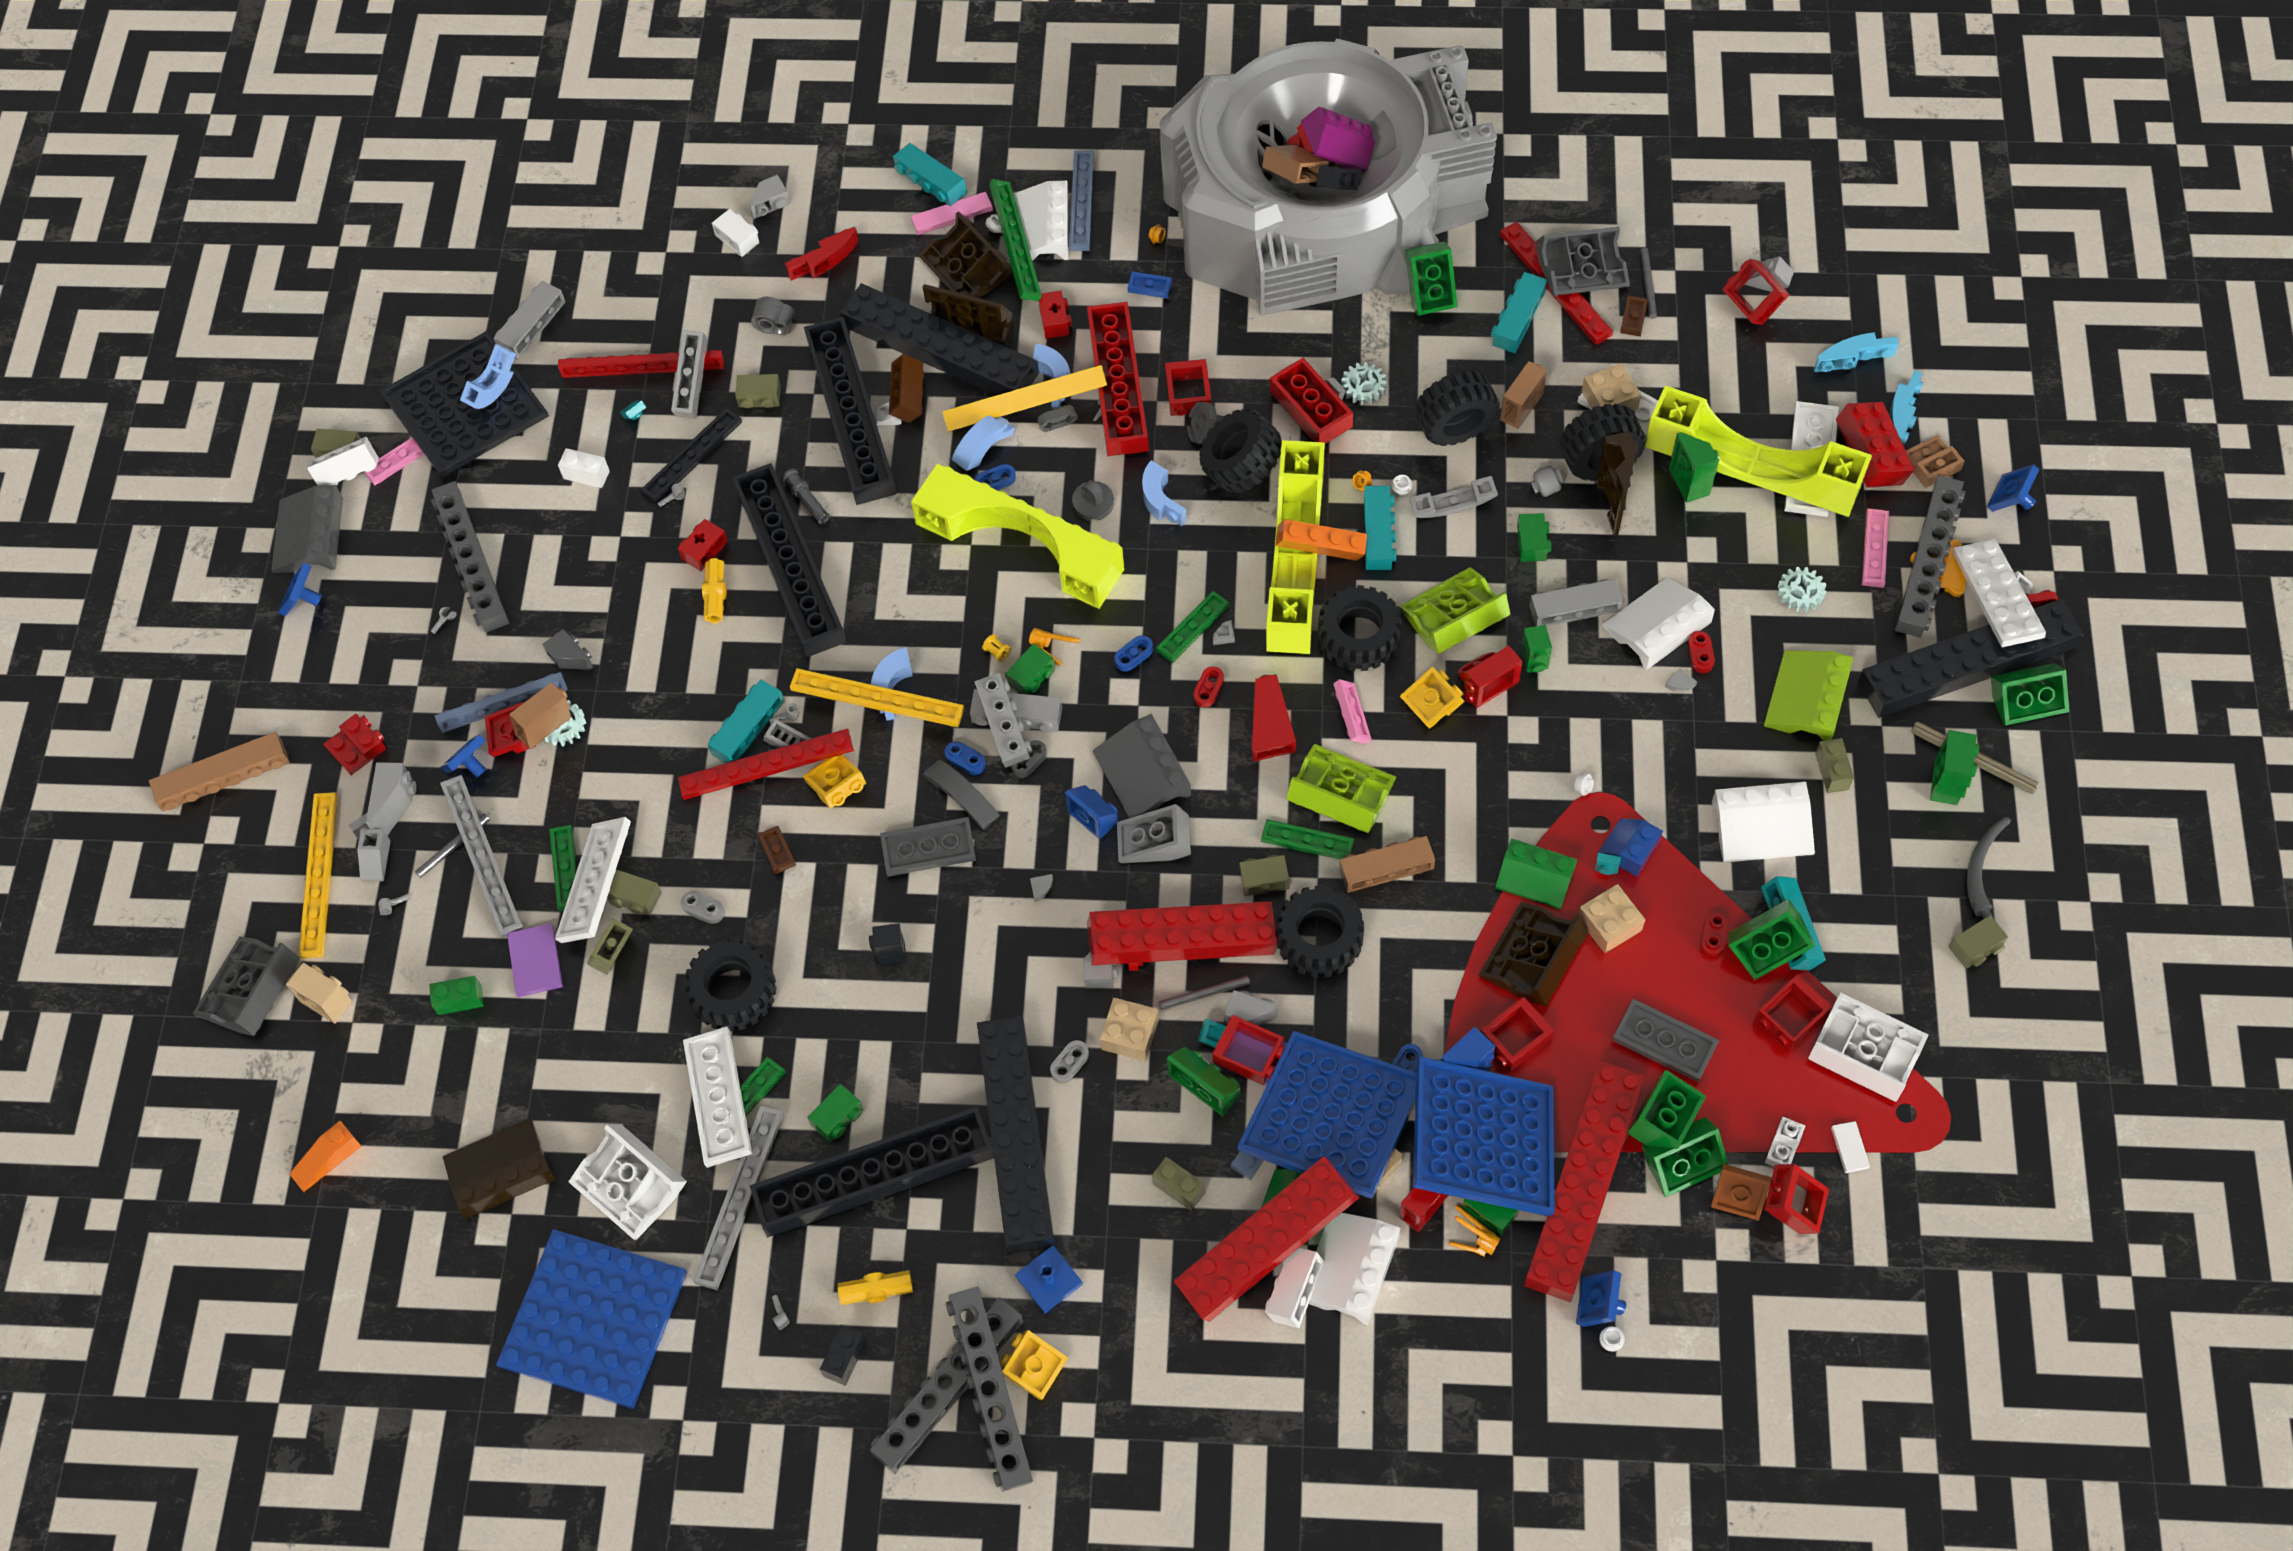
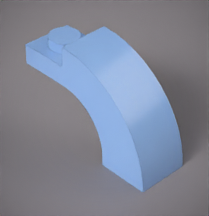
(1051, 364)
(492, 381)
(979, 439)
(1156, 501)
(891, 671)

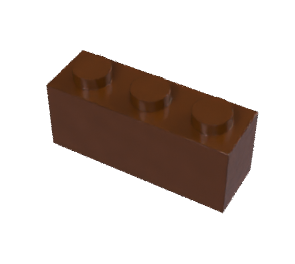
(906, 388)

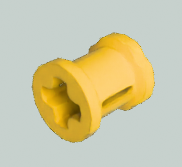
(996, 648)

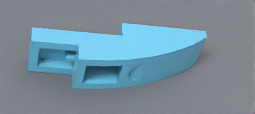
(1848, 352)
(1902, 406)

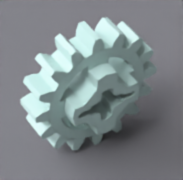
(1364, 383)
(1802, 588)
(568, 729)

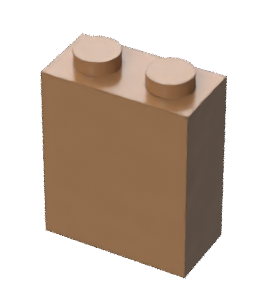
(1293, 163)
(1523, 394)
(540, 715)

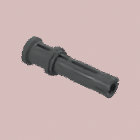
(801, 490)

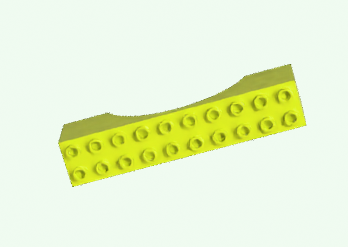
(1819, 476)
(958, 504)
(1295, 570)

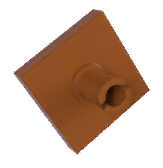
(1741, 1192)

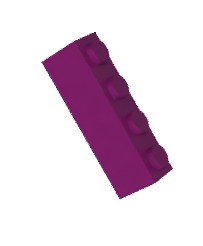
(1339, 138)

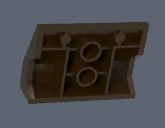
(966, 259)
(971, 313)
(1615, 474)
(1534, 953)
(497, 1168)

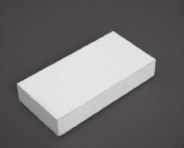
(1850, 1147)

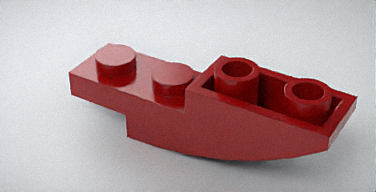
(818, 261)

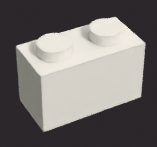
(735, 232)
(583, 468)

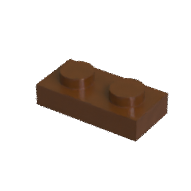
(1634, 316)
(776, 849)

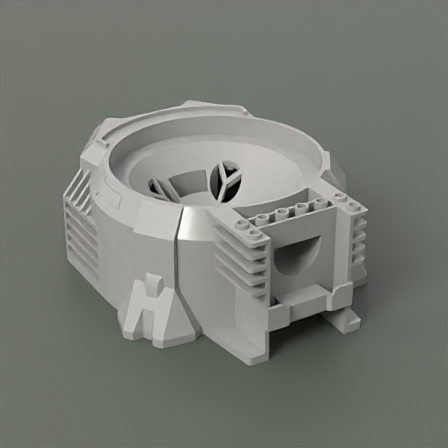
(1280, 235)

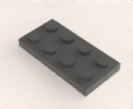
(927, 846)
(1665, 1040)

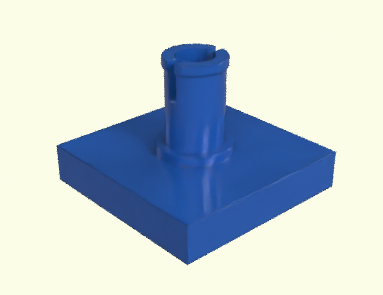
(2014, 489)
(297, 591)
(465, 756)
(1048, 1279)
(1600, 1299)

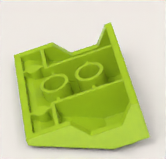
(1455, 610)
(1809, 692)
(1340, 788)

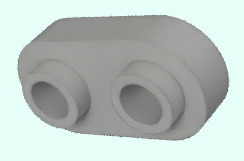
(700, 907)
(1068, 1062)

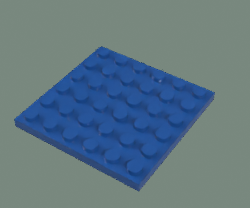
(1332, 1107)
(1484, 1136)
(592, 1318)

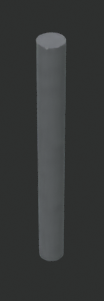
(1648, 283)
(445, 851)
(1204, 992)

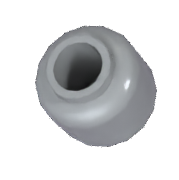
(1547, 481)

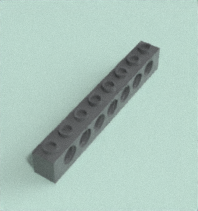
(1944, 490)
(454, 511)
(972, 1301)
(895, 1456)

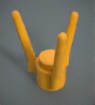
(1043, 638)
(1487, 1239)

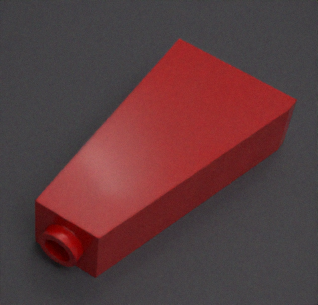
(1271, 722)

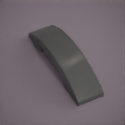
(963, 793)

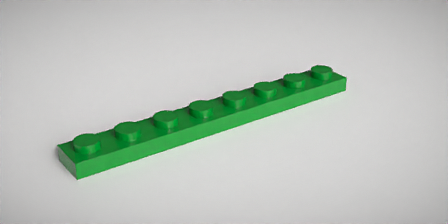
(1015, 240)

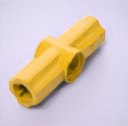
(714, 590)
(875, 1287)

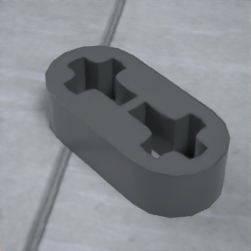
(1057, 418)
(1034, 761)

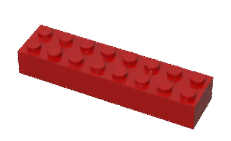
(1121, 398)
(1181, 933)
(1266, 1239)

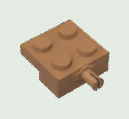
(1934, 459)

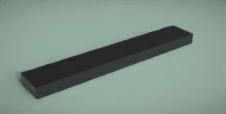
(691, 455)

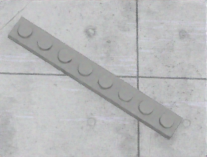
(481, 855)
(738, 1199)

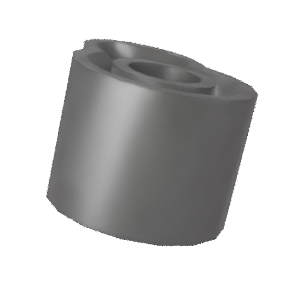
(772, 316)

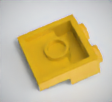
(1432, 697)
(835, 780)
(1032, 1364)

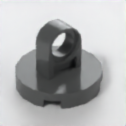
(1203, 419)
(1093, 500)

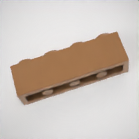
(1387, 863)

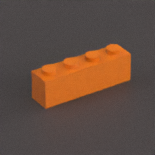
(1321, 539)

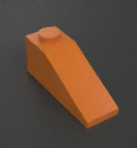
(324, 1156)

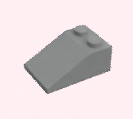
(389, 796)
(1154, 836)

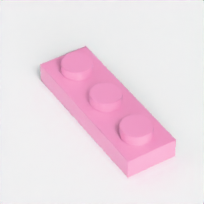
(1352, 711)

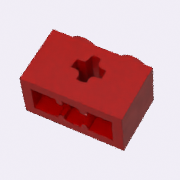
(1053, 314)
(702, 544)

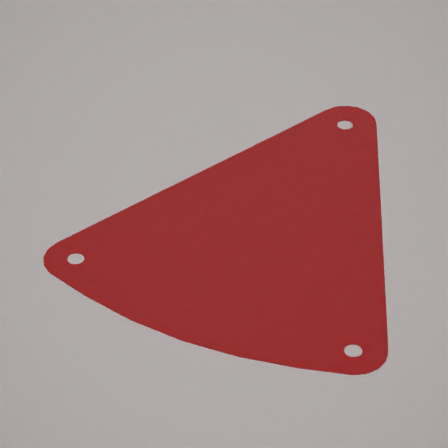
(1749, 1076)

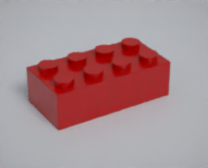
(1311, 402)
(1871, 431)

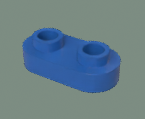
(995, 476)
(1133, 654)
(963, 758)
(1401, 1060)

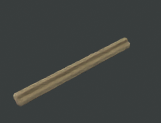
(1982, 761)

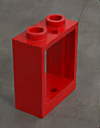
(1768, 305)
(1185, 371)
(1492, 677)
(1806, 996)
(1533, 1020)
(1256, 1032)
(1779, 1203)
(1420, 1207)

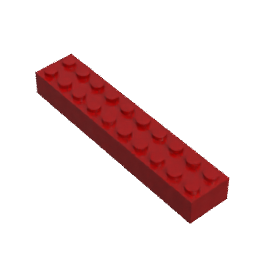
(1584, 1181)

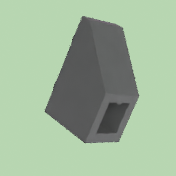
(566, 653)

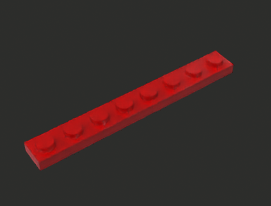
(1573, 304)
(632, 364)
(766, 764)

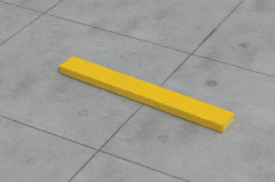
(1025, 398)
(877, 697)
(318, 875)

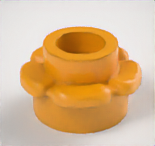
(1157, 234)
(1358, 480)

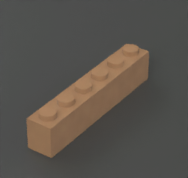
(219, 771)

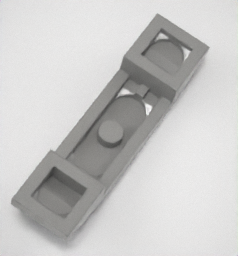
(1454, 501)

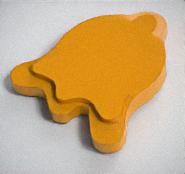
(1953, 578)

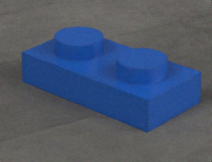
(1149, 284)

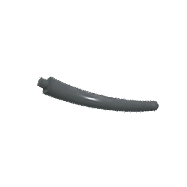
(1975, 888)

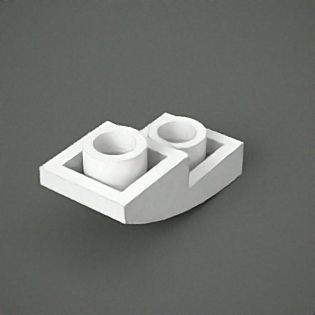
(1785, 1142)

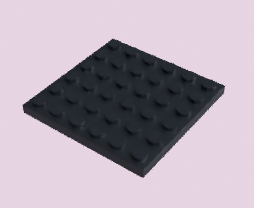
(445, 426)

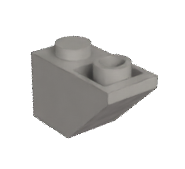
(768, 197)
(1780, 271)
(373, 854)
(1098, 975)
(1250, 1008)

